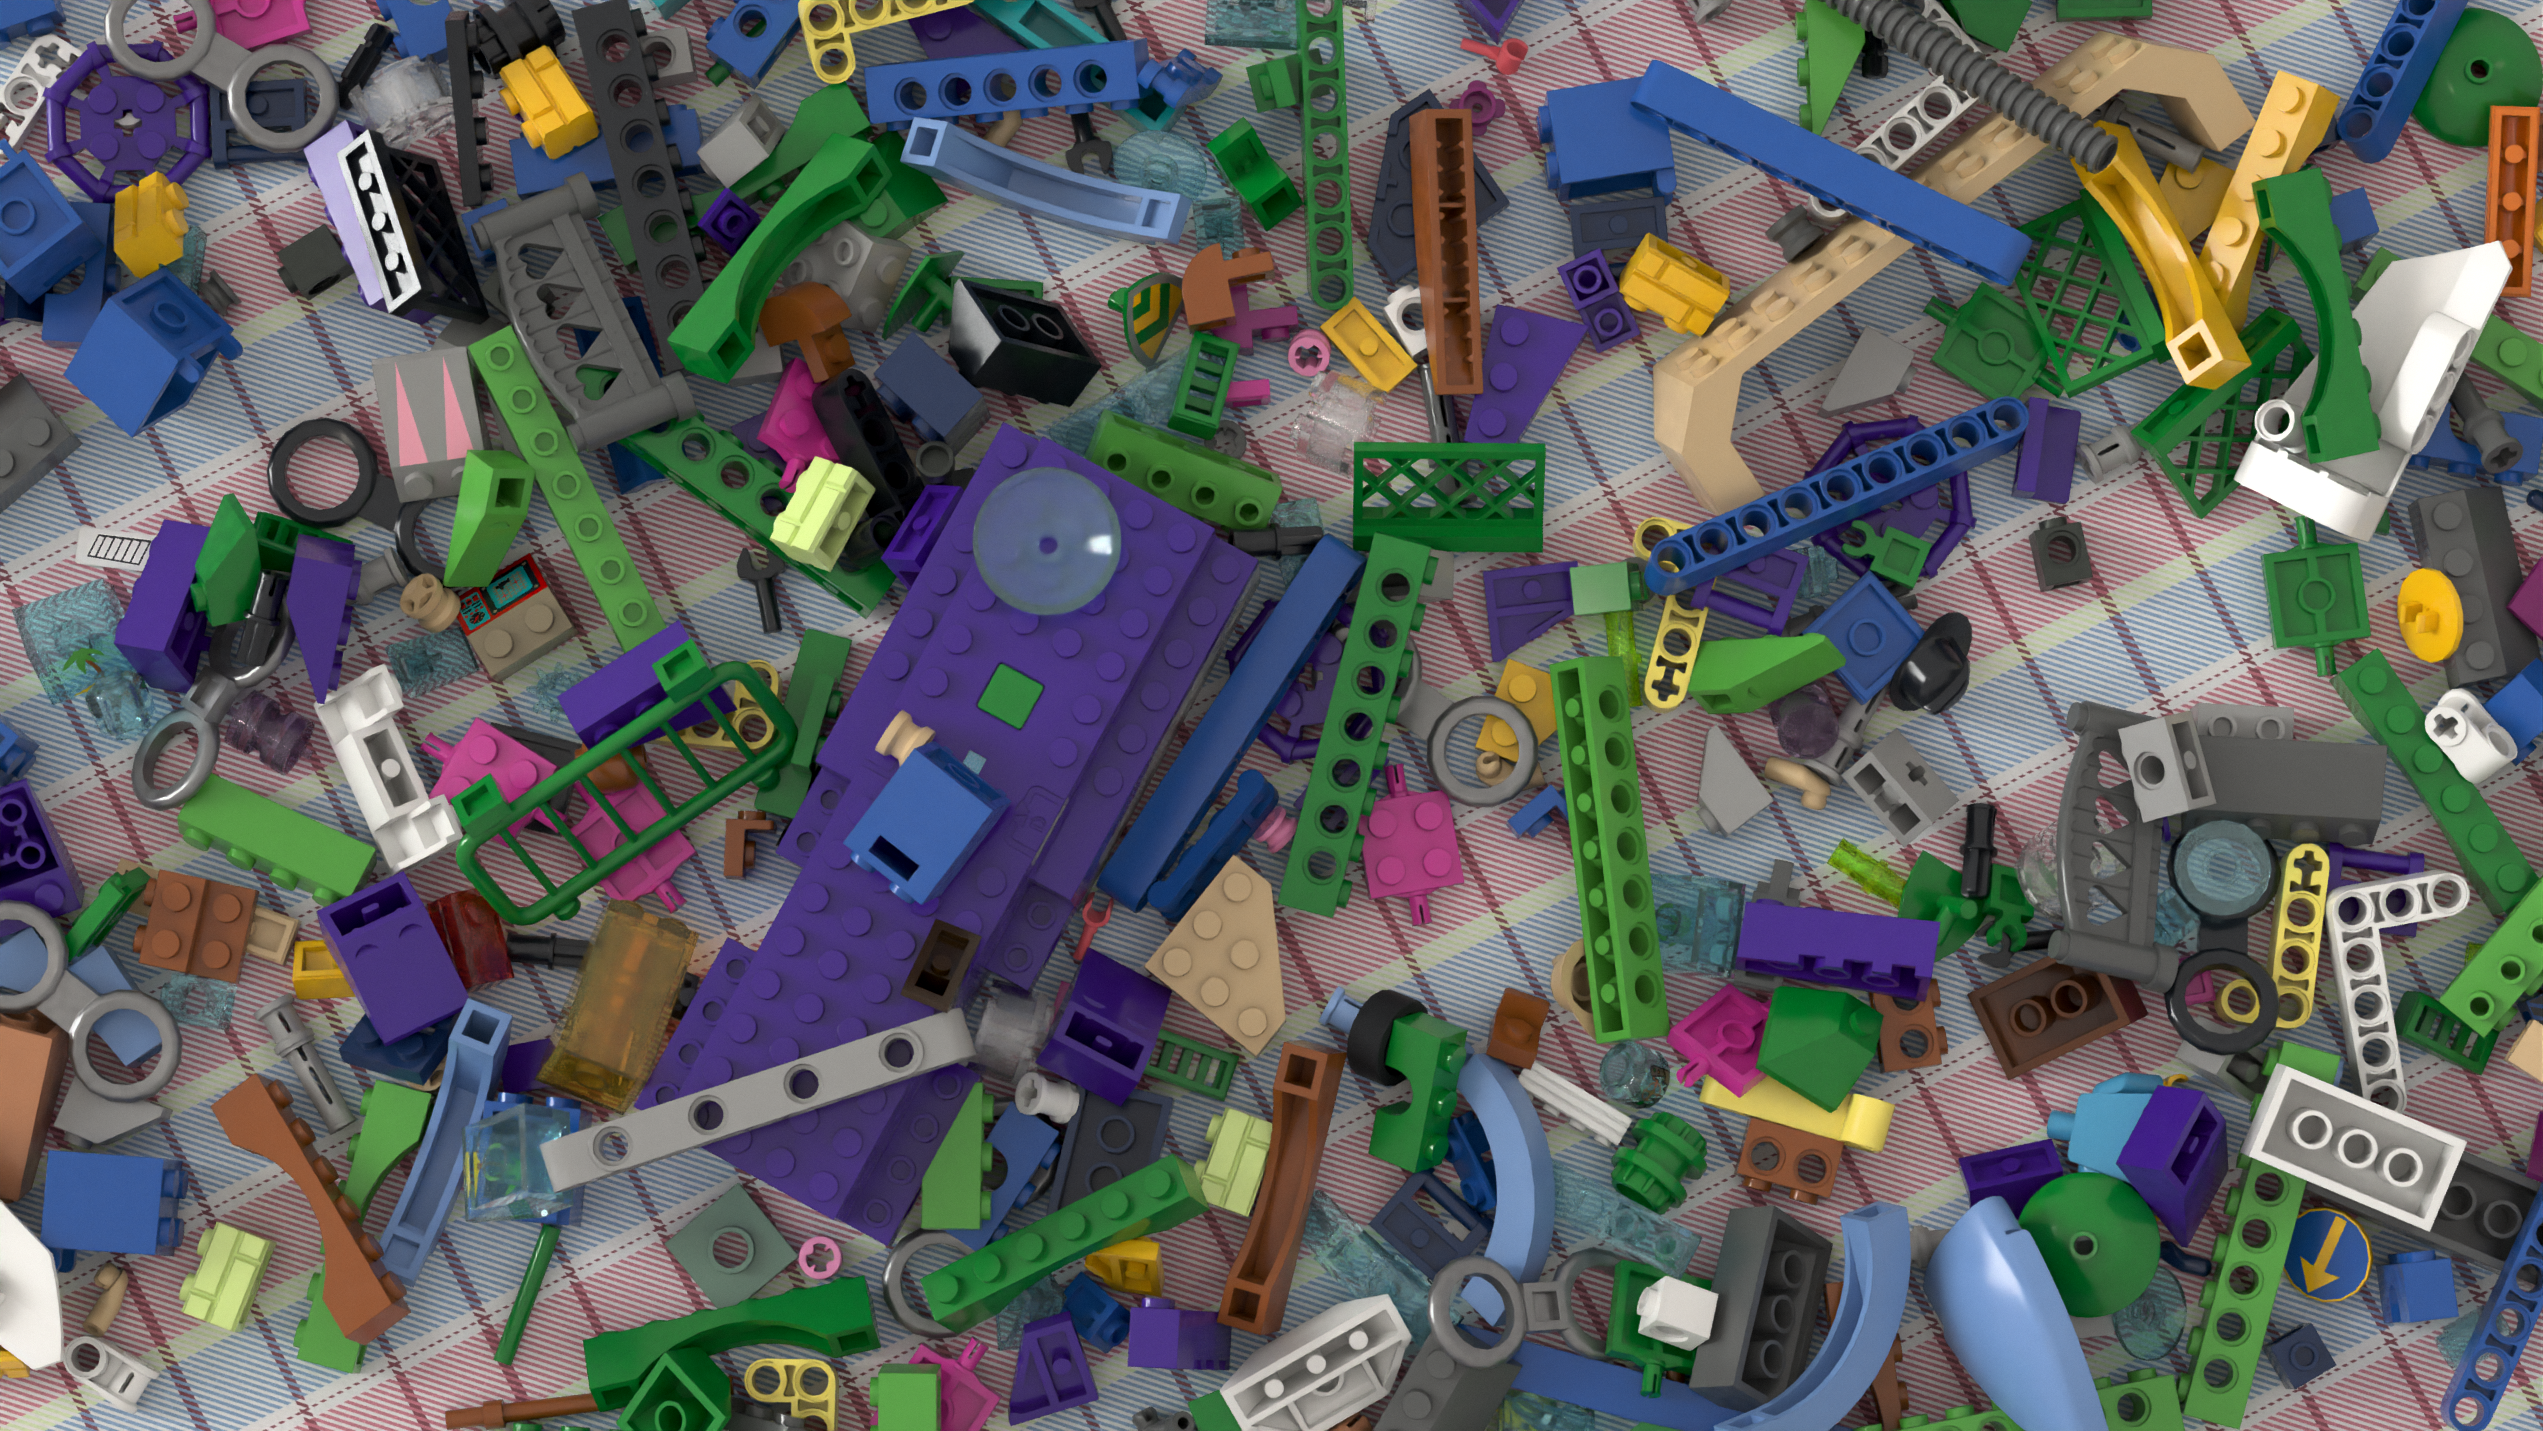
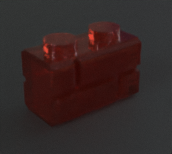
(472, 939)

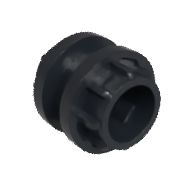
(515, 32)

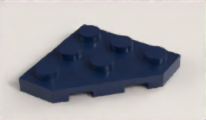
(1392, 223)

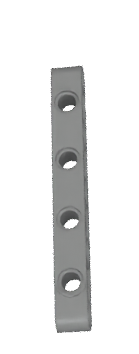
(757, 1100)

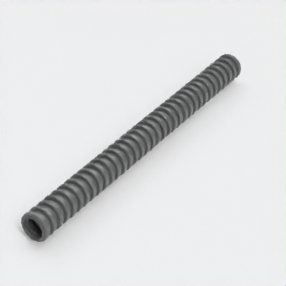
(1983, 80)

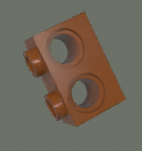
(1898, 1021)
(1790, 1147)

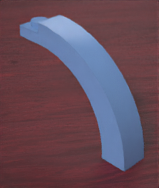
(1042, 188)
(470, 1077)
(1523, 1178)
(1861, 1333)

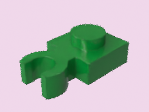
(1894, 556)
(2008, 906)

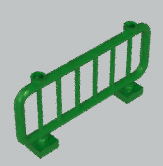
(685, 679)

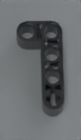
(871, 446)

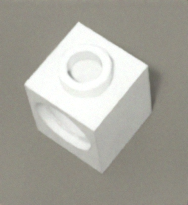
(1399, 303)
(1677, 1313)

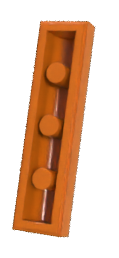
(2513, 190)

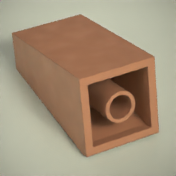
(30, 1080)

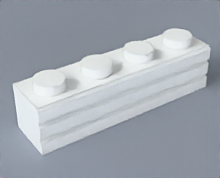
(1576, 1104)

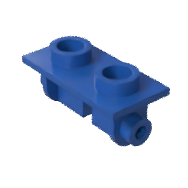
(1464, 1151)

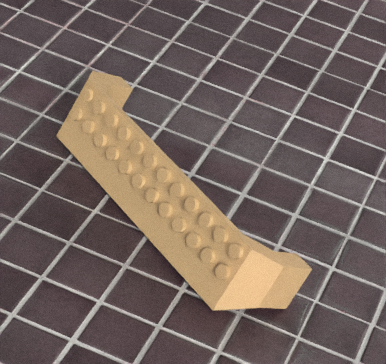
(1702, 378)

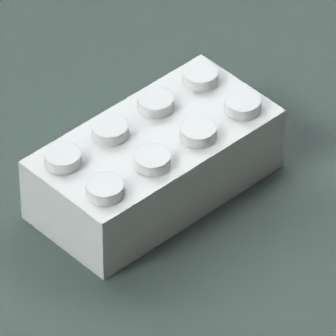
(2353, 1147)

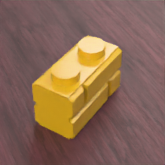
(548, 103)
(150, 224)
(1673, 286)

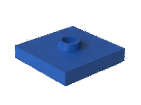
(1870, 633)

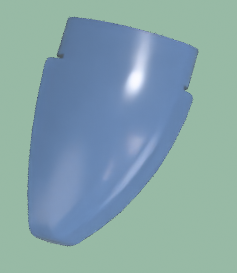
(2011, 1322)

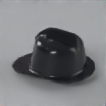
(1936, 669)

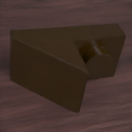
(941, 966)

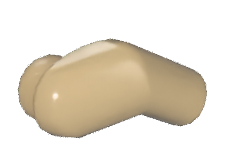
(1003, 130)
(1494, 770)
(1801, 777)
(110, 1301)

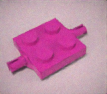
(254, 22)
(793, 425)
(494, 752)
(1409, 845)
(650, 870)
(1722, 1040)
(964, 1397)

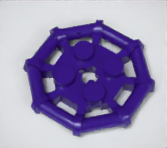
(107, 104)
(1917, 509)
(1307, 707)

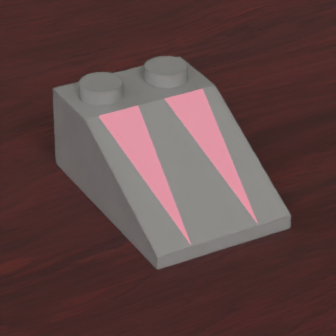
(429, 420)

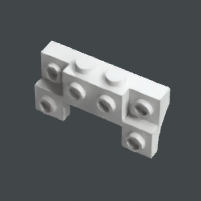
(381, 772)

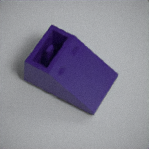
(317, 592)
(33, 858)
(392, 958)
(1105, 1027)
(2177, 1158)

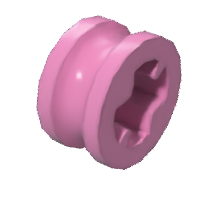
(1307, 339)
(1276, 830)
(832, 1267)

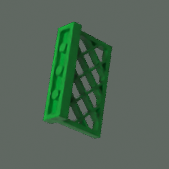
(2126, 287)
(2187, 409)
(1448, 524)

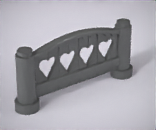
(556, 223)
(2126, 943)

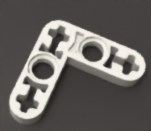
(31, 72)

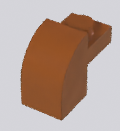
(1209, 282)
(813, 317)

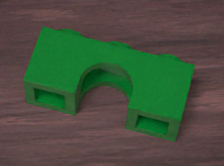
(1430, 1057)

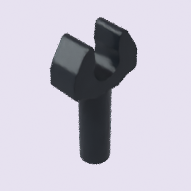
(1105, 17)
(1087, 143)
(764, 587)
(2035, 941)
(685, 995)

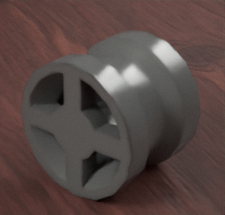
(1794, 233)

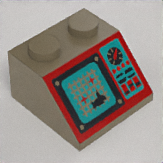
(514, 619)

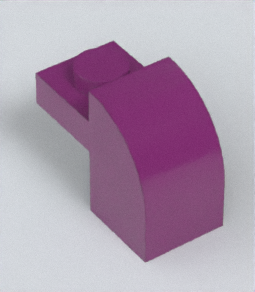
(1270, 323)

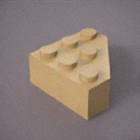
(1228, 958)

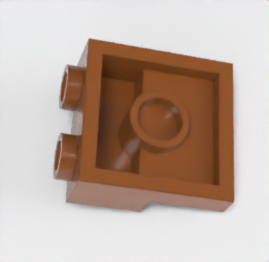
(196, 926)

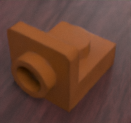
(739, 851)
(1517, 1028)

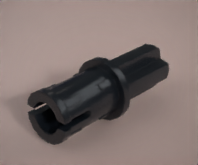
(1276, 540)
(261, 618)
(1978, 850)
(545, 950)

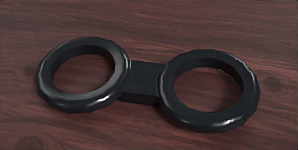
(372, 500)
(2224, 945)

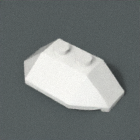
(1321, 1369)

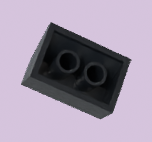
(1018, 344)

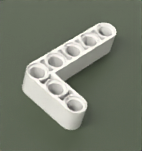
(1911, 117)
(2372, 974)

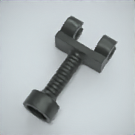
(937, 466)

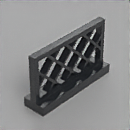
(397, 242)

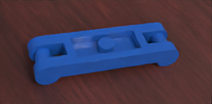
(1180, 79)
(1225, 837)

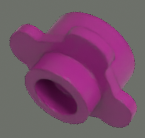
(1491, 108)

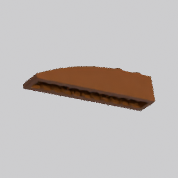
(1447, 247)

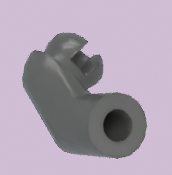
(1148, 1421)

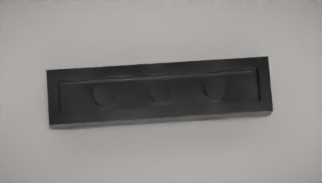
(467, 88)

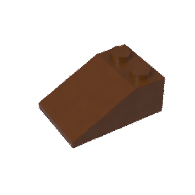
(2051, 1012)

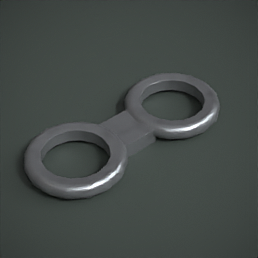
(230, 71)
(204, 710)
(1434, 719)
(79, 1006)
(921, 1238)
(1528, 1307)

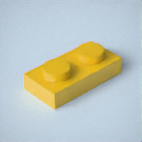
(1368, 346)

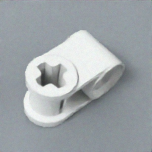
(2472, 738)
(112, 1372)

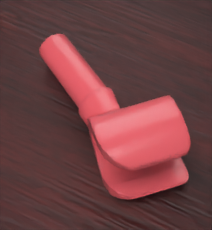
(1507, 57)
(1093, 920)

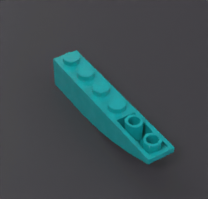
(1049, 25)

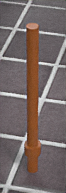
(496, 1414)

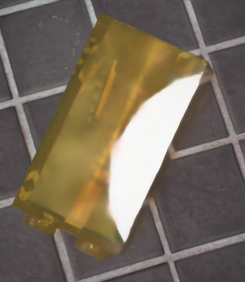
(618, 1006)

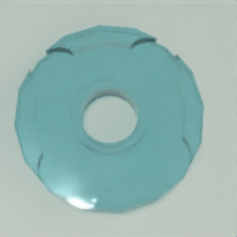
(2250, 872)

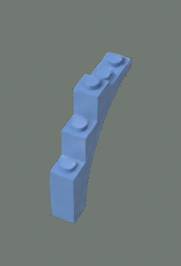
(125, 1031)

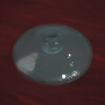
(1040, 506)

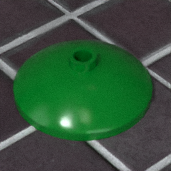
(2455, 102)
(2122, 1237)

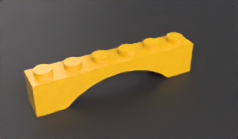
(2281, 141)
(2192, 315)

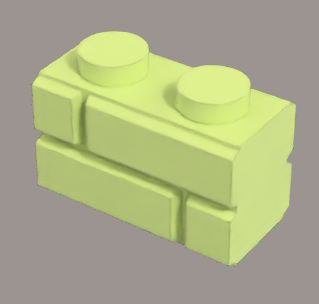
(822, 513)
(1235, 1160)
(226, 1276)

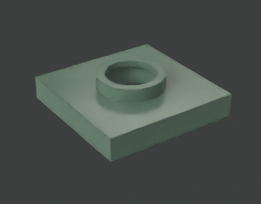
(767, 1249)

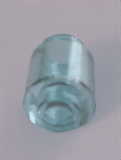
(2458, 1333)

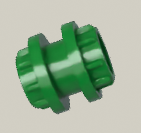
(1663, 1157)

